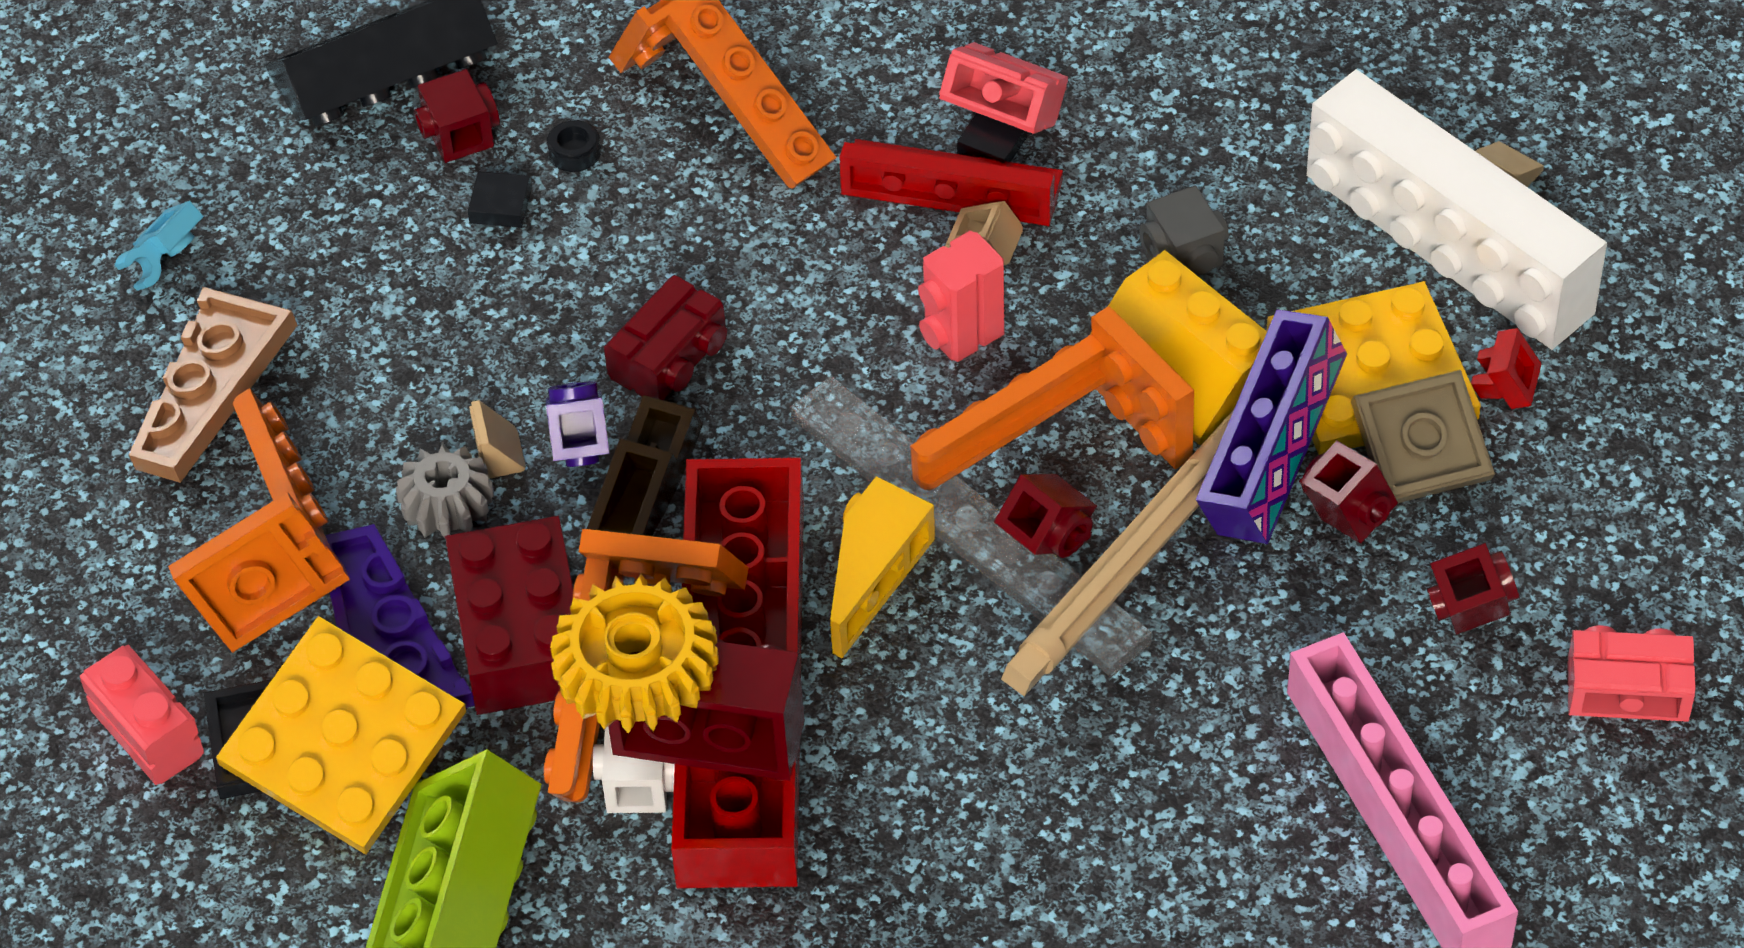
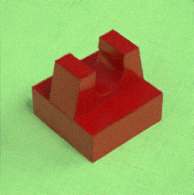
(1510, 370)

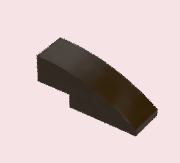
(646, 468)

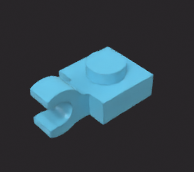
(168, 235)

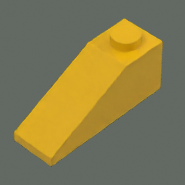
(880, 544)

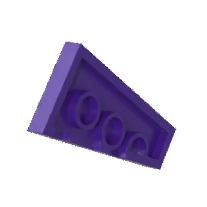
(385, 614)

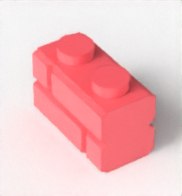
(1003, 87)
(962, 296)
(1631, 674)
(142, 714)

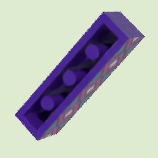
(1271, 426)

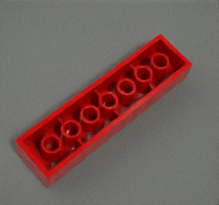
(724, 823)

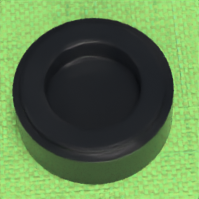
(573, 146)

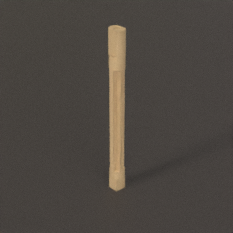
(1112, 571)

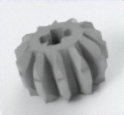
(444, 491)

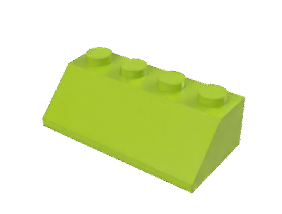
(457, 857)

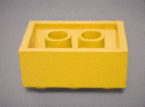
(1193, 333)

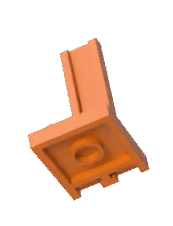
(735, 74)
(1111, 360)
(611, 554)
(273, 557)

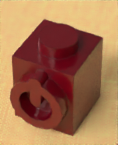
(457, 115)
(1348, 491)
(1047, 515)
(1472, 588)

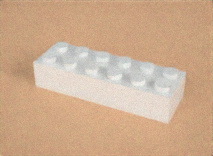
(1455, 209)

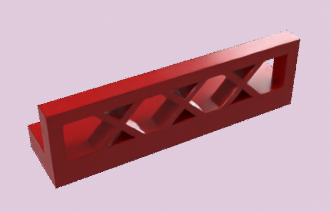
(947, 180)

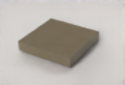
(1424, 436)

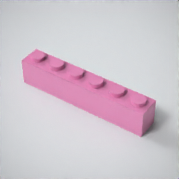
(1399, 798)

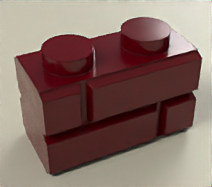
(666, 340)

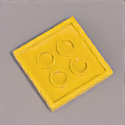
(1388, 342)
(341, 734)

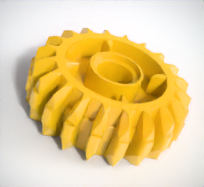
(668, 672)

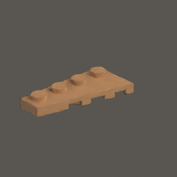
(219, 360)

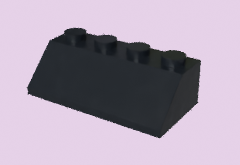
(381, 55)

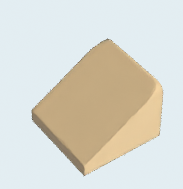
(1512, 162)
(994, 223)
(496, 441)

